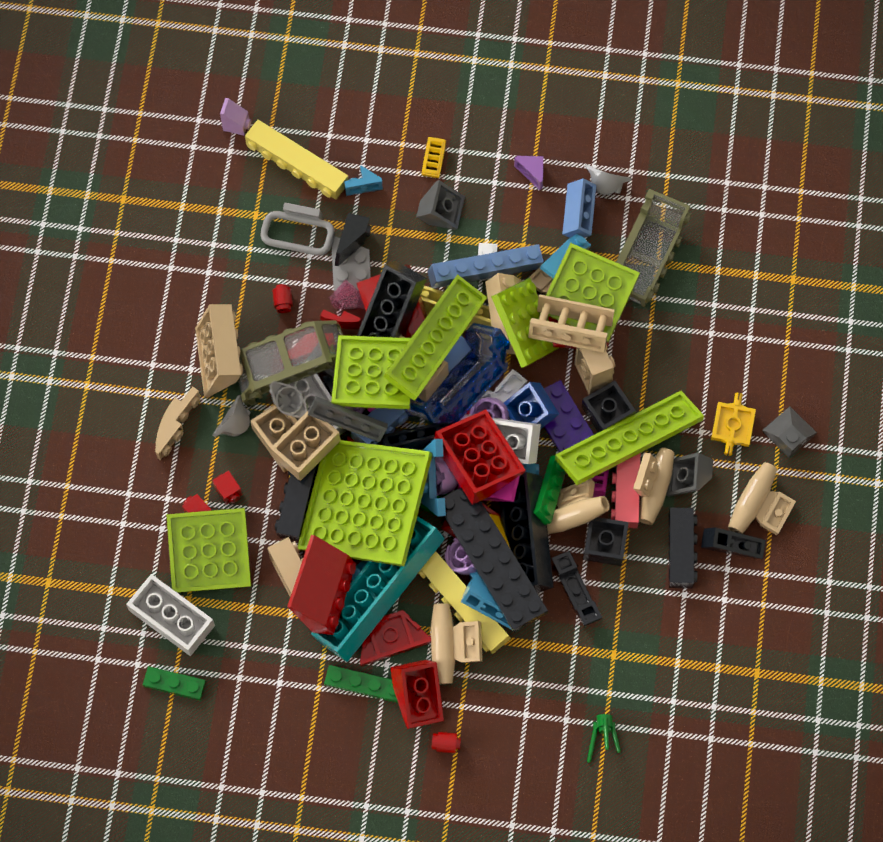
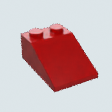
(418, 692)

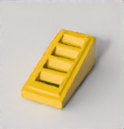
(438, 146)

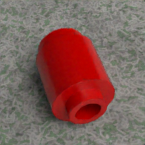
(282, 298)
(446, 742)

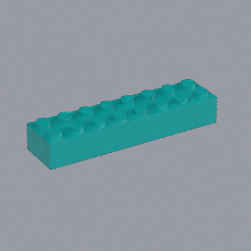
(376, 591)

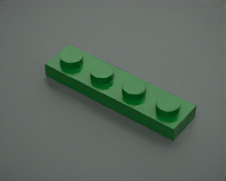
(549, 491)
(360, 683)

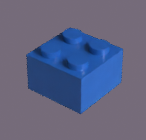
(531, 405)

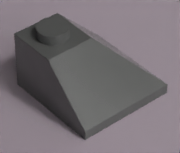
(441, 206)
(789, 432)
(690, 474)

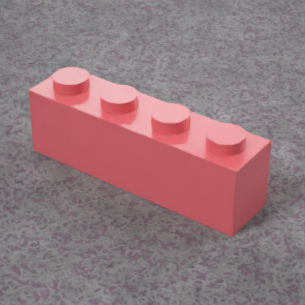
(624, 496)

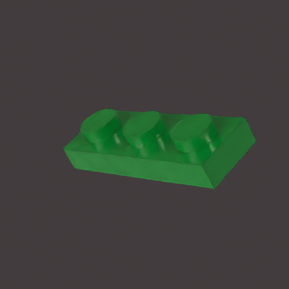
(174, 683)

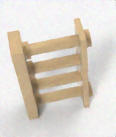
(571, 335)

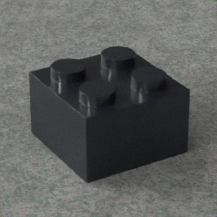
(607, 406)
(606, 541)

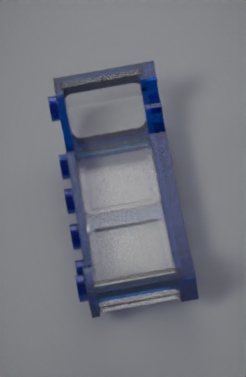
(468, 379)

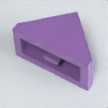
(531, 168)

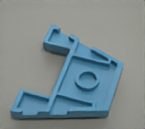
(429, 496)

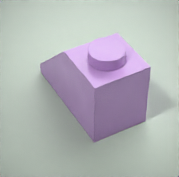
(234, 118)

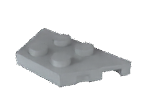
(353, 269)

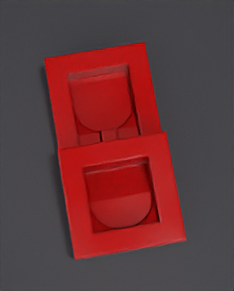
(346, 321)

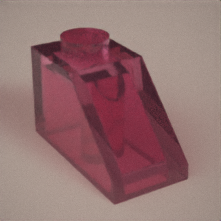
(346, 297)

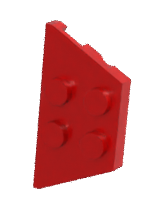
(392, 636)

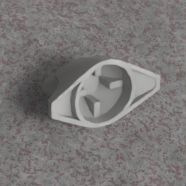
(606, 182)
(288, 399)
(235, 421)

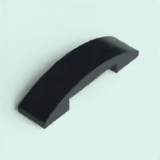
(576, 589)

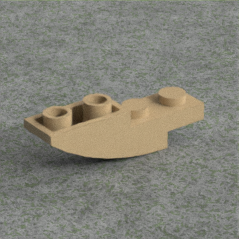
(170, 426)

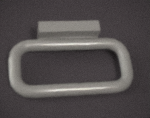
(302, 215)

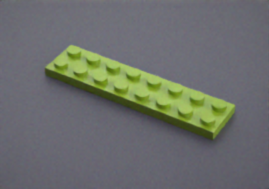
(435, 337)
(629, 437)

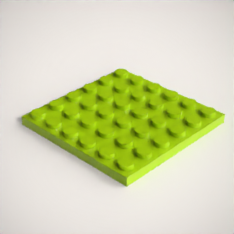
(367, 500)

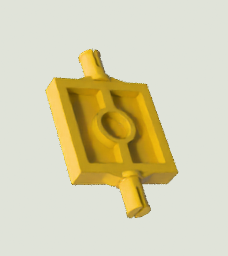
(733, 424)

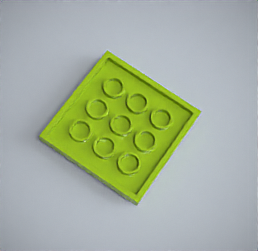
(593, 281)
(516, 308)
(360, 372)
(208, 550)

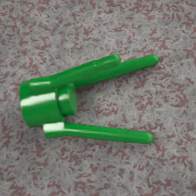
(604, 725)

